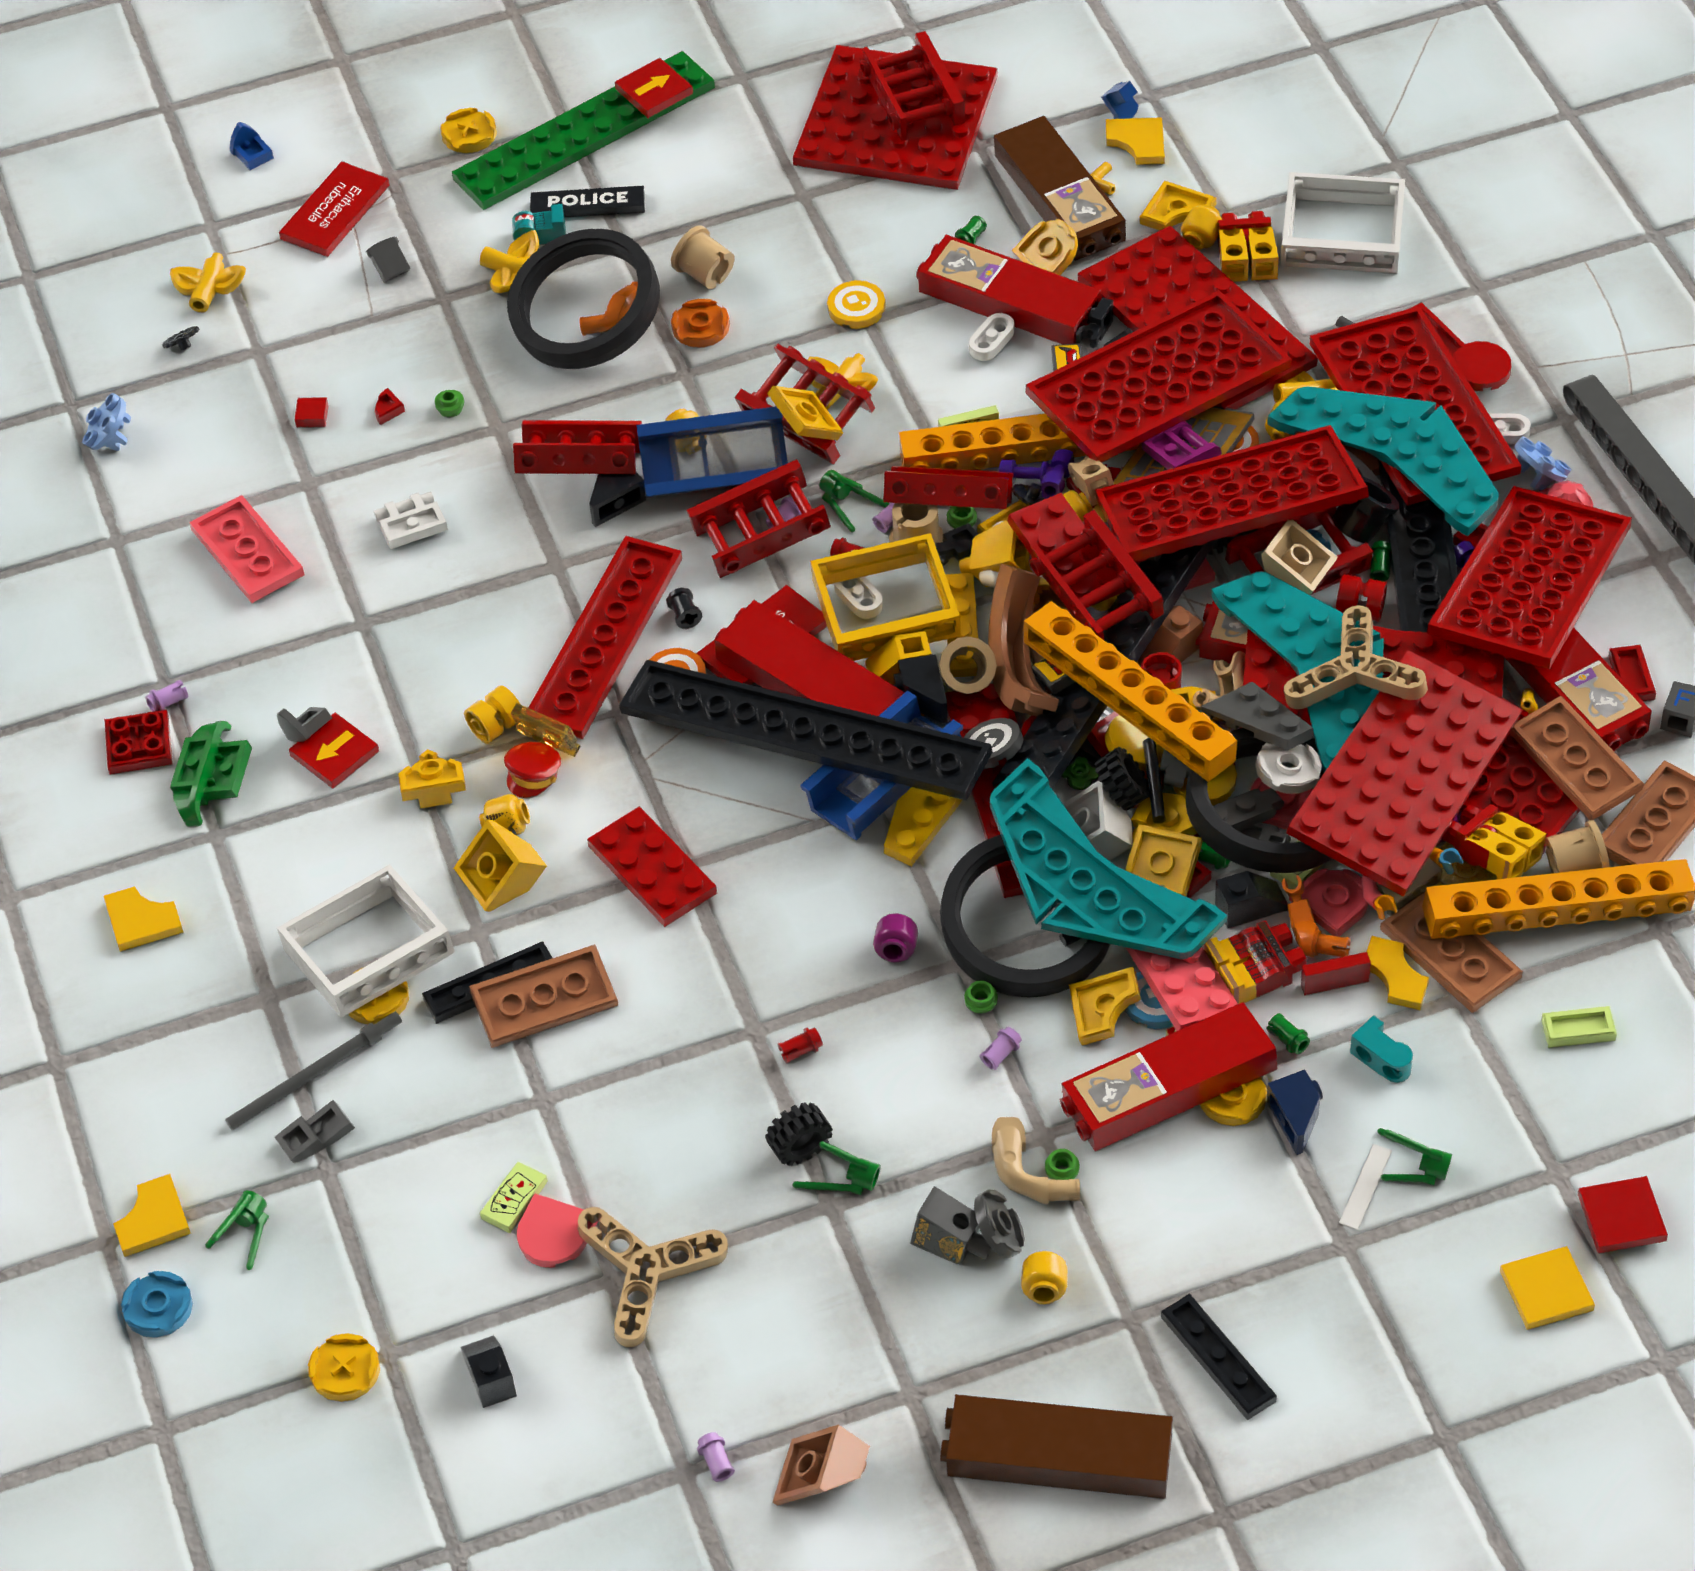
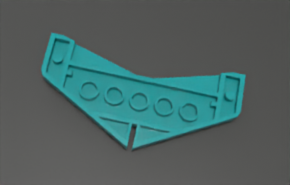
(1405, 436)
(1305, 636)
(1092, 894)

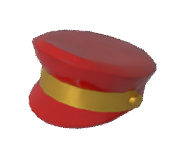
(531, 768)

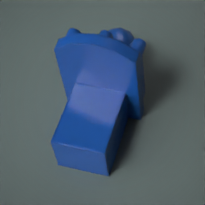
(1121, 101)

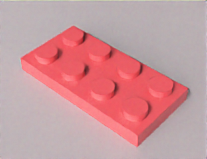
(246, 548)
(1184, 987)

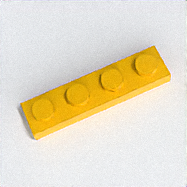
(964, 595)

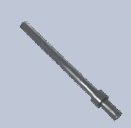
(368, 1036)

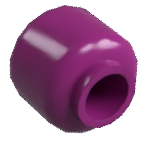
(895, 937)

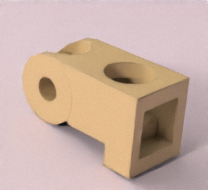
(1089, 476)

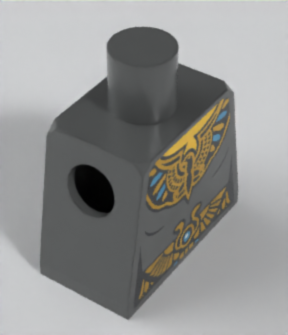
(948, 1229)

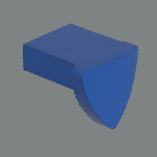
(249, 146)

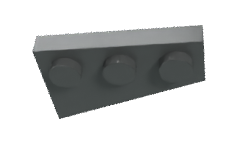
(1262, 714)

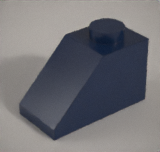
(1295, 1106)

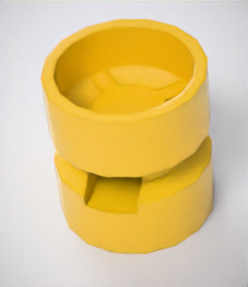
(489, 717)

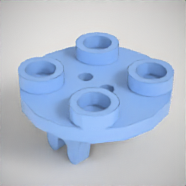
(105, 424)
(1539, 457)

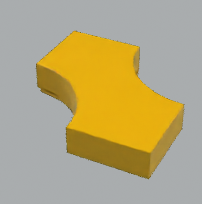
(1403, 983)

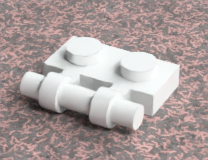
(410, 519)

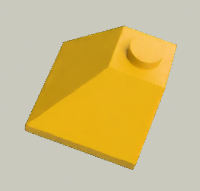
(498, 866)

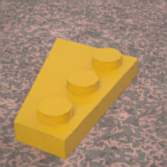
(916, 822)

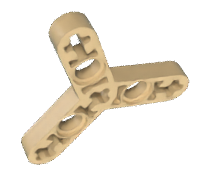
(1404, 681)
(660, 1265)

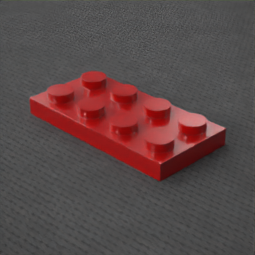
(1052, 525)
(652, 866)

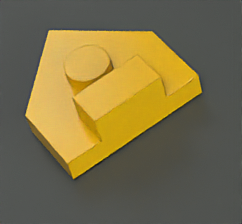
(431, 780)
(1175, 813)

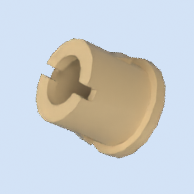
(702, 257)
(915, 520)
(983, 658)
(1577, 849)

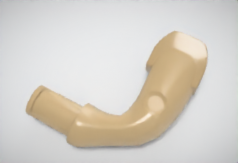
(1229, 677)
(1007, 1149)

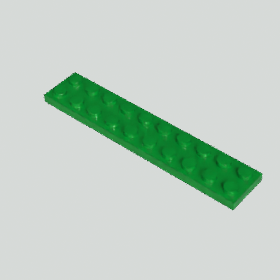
(566, 139)

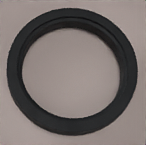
(612, 342)
(1235, 845)
(980, 967)

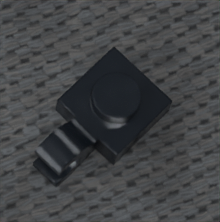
(1099, 322)
(956, 543)

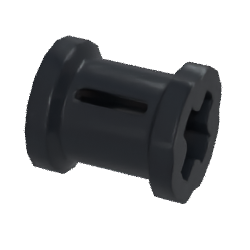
(686, 612)

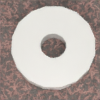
(1286, 779)

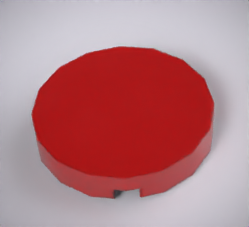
(1483, 364)

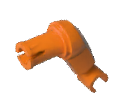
(616, 310)
(1305, 929)

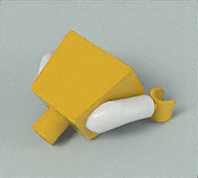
(993, 548)

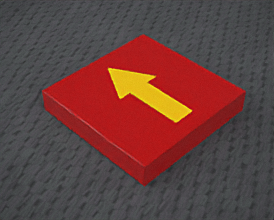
(653, 87)
(334, 751)

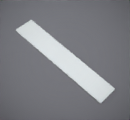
(1365, 1186)

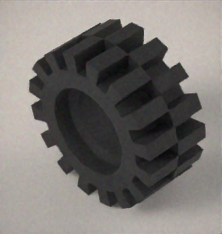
(1122, 778)
(798, 1133)

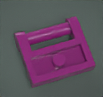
(1173, 452)

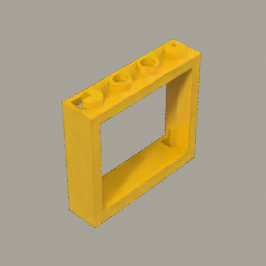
(877, 559)

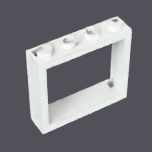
(1339, 253)
(383, 973)

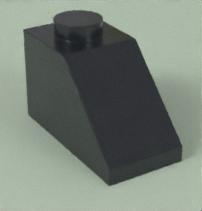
(615, 495)
(923, 679)
(1248, 898)
(489, 1371)

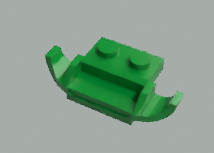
(208, 770)

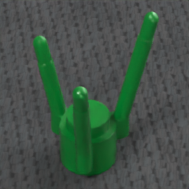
(839, 487)
(1433, 1161)
(860, 1171)
(246, 1212)

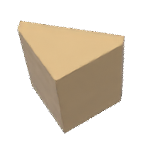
(1297, 558)

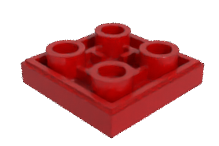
(138, 742)
(1622, 1214)

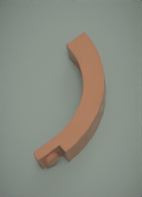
(1014, 675)

